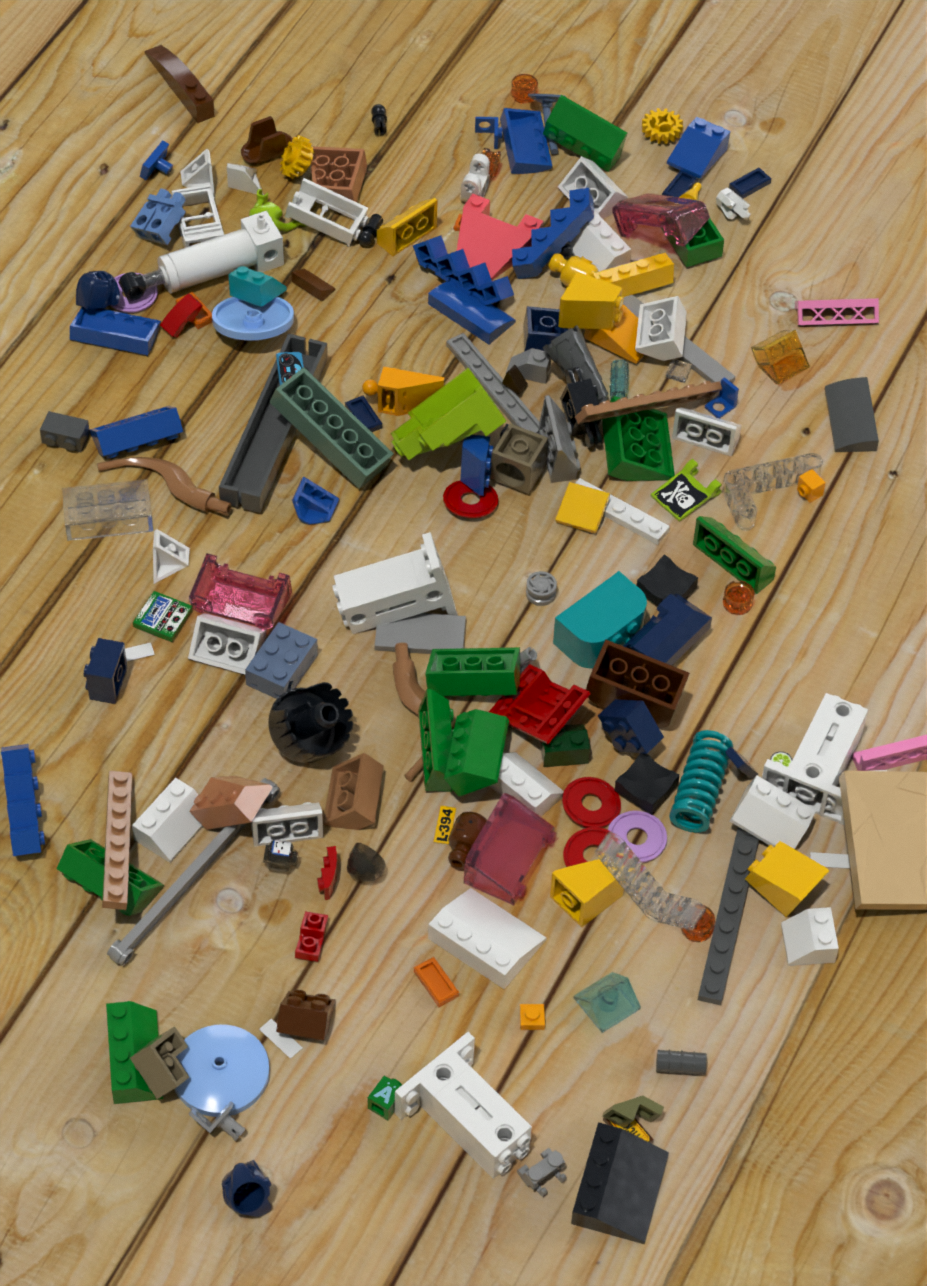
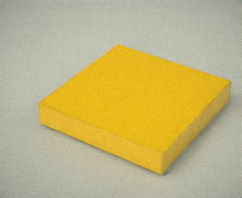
(582, 507)

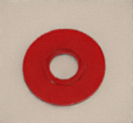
(454, 503)
(579, 814)
(579, 842)

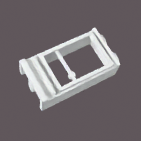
(309, 194)
(199, 232)

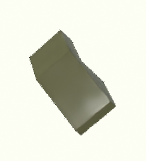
(625, 1112)

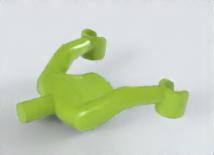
(274, 212)

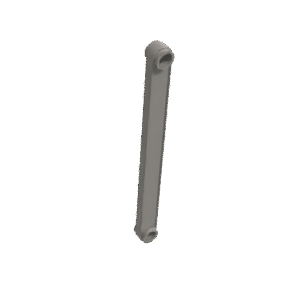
(123, 950)

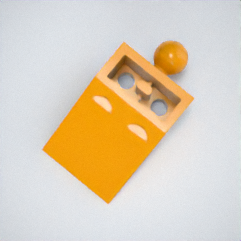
(620, 338)
(401, 390)

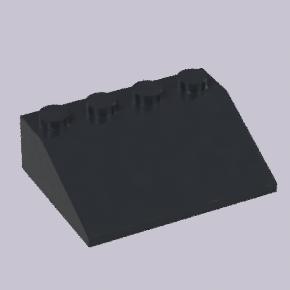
(619, 1184)

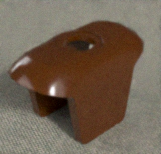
(264, 142)

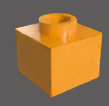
(811, 486)

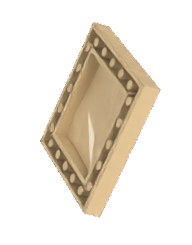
(886, 838)

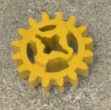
(662, 126)

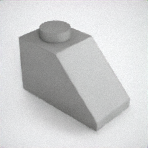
(533, 365)

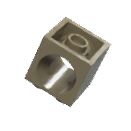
(519, 458)

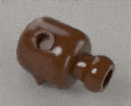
(463, 835)

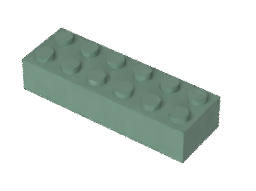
(331, 427)

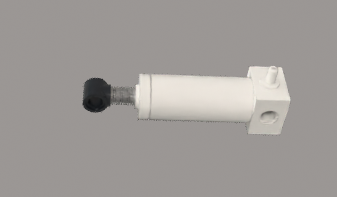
(254, 245)

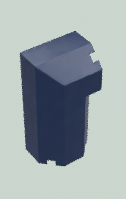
(672, 631)

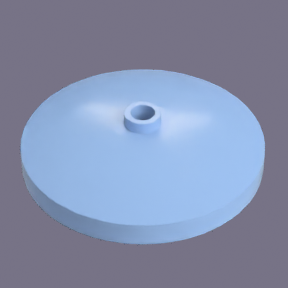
(251, 322)
(222, 1067)

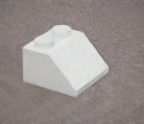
(810, 937)

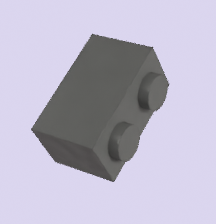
(64, 431)

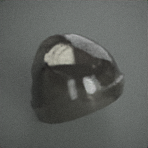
(365, 863)

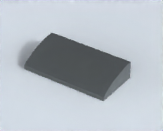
(851, 415)

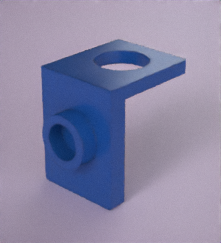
(493, 128)
(726, 397)

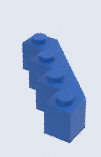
(547, 241)
(455, 268)
(21, 799)

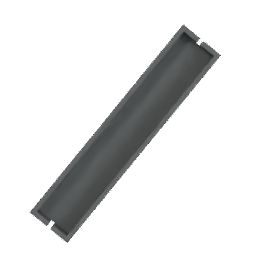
(266, 435)

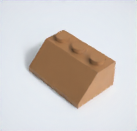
(353, 793)

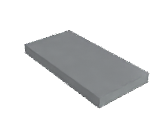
(422, 633)

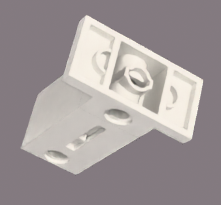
(394, 589)
(822, 757)
(467, 1108)

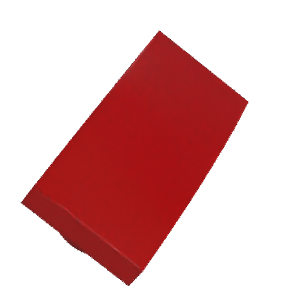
(180, 314)
(329, 873)
(311, 936)

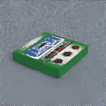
(162, 616)

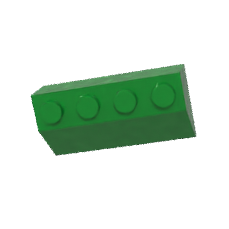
(585, 133)
(733, 553)
(474, 671)
(436, 739)
(476, 751)
(85, 865)
(129, 1030)

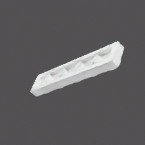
(632, 518)

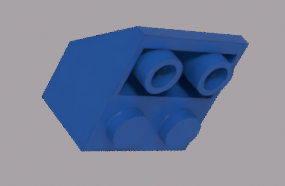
(476, 462)

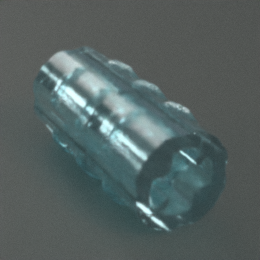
(619, 379)

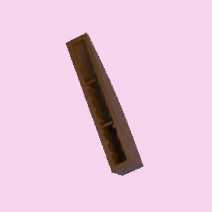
(183, 83)

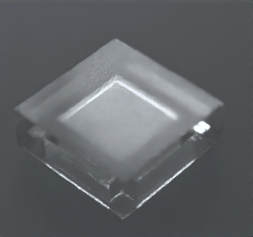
(678, 370)

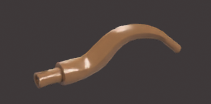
(177, 482)
(408, 691)

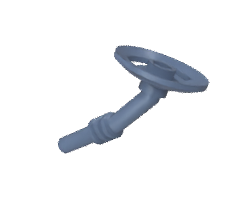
(546, 102)

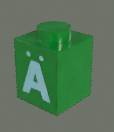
(383, 1097)

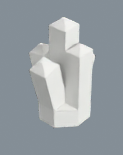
(731, 202)

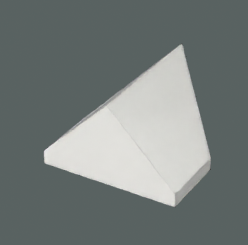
(198, 172)
(243, 178)
(168, 556)

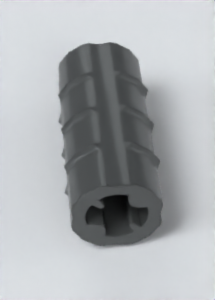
(681, 1062)

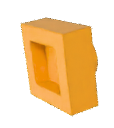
(532, 1017)

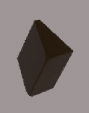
(514, 380)

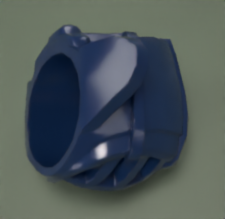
(97, 290)
(247, 1190)

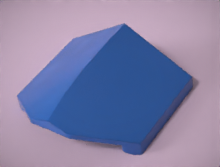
(313, 503)

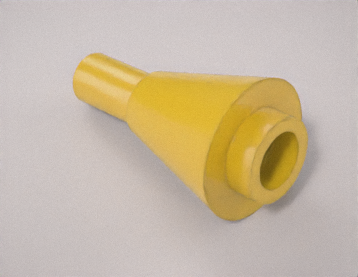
(692, 193)

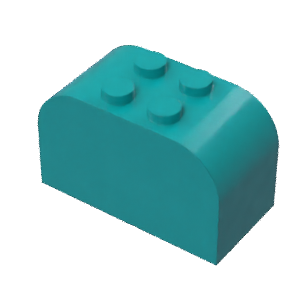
(608, 612)

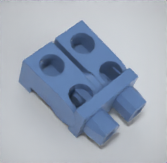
(159, 216)

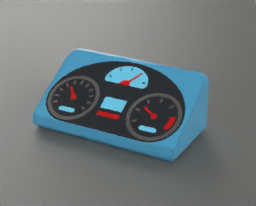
(288, 365)

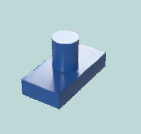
(156, 160)

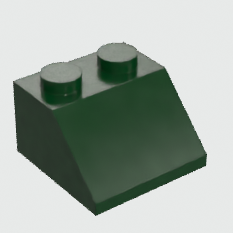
(567, 747)

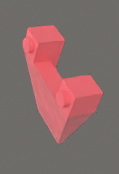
(491, 239)

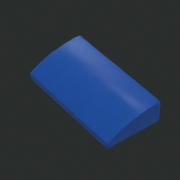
(525, 141)
(480, 320)
(115, 330)

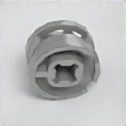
(541, 589)

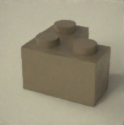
(159, 1063)

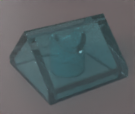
(608, 1001)

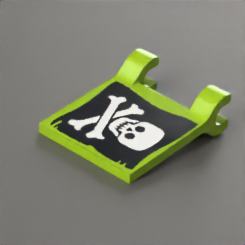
(684, 493)

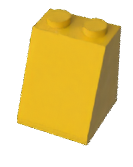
(590, 304)
(785, 876)
(585, 890)

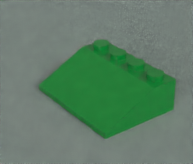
(638, 446)

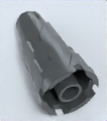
(570, 352)

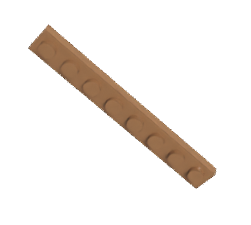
(641, 402)
(117, 840)

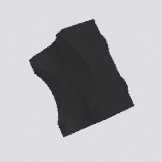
(666, 579)
(646, 783)

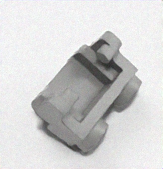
(542, 1170)

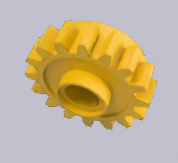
(296, 157)

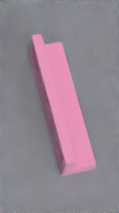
(832, 304)
(891, 755)

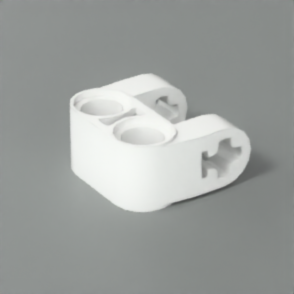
(477, 179)

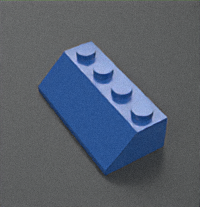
(137, 431)

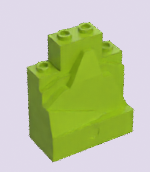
(448, 417)

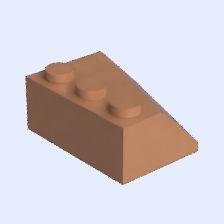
(339, 170)
(229, 801)

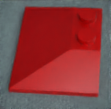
(540, 705)

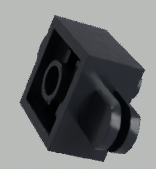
(574, 397)

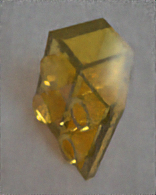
(781, 356)

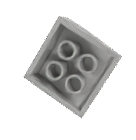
(561, 450)

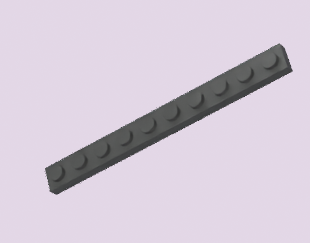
(728, 919)

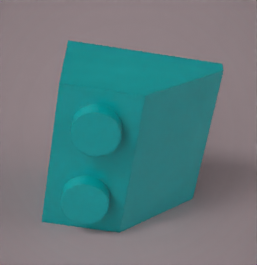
(254, 286)

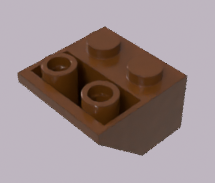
(305, 1015)

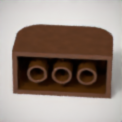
(636, 677)

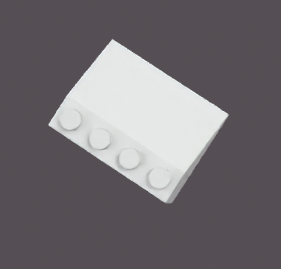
(485, 937)

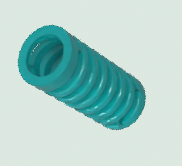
(695, 808)

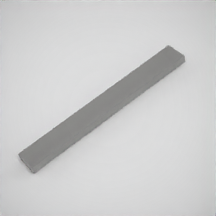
(692, 354)
(491, 381)

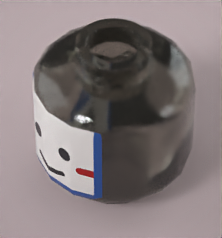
(280, 856)

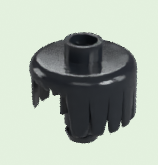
(310, 722)

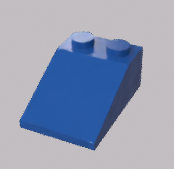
(699, 147)

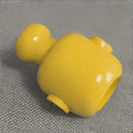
(570, 267)

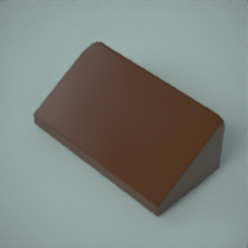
(312, 284)

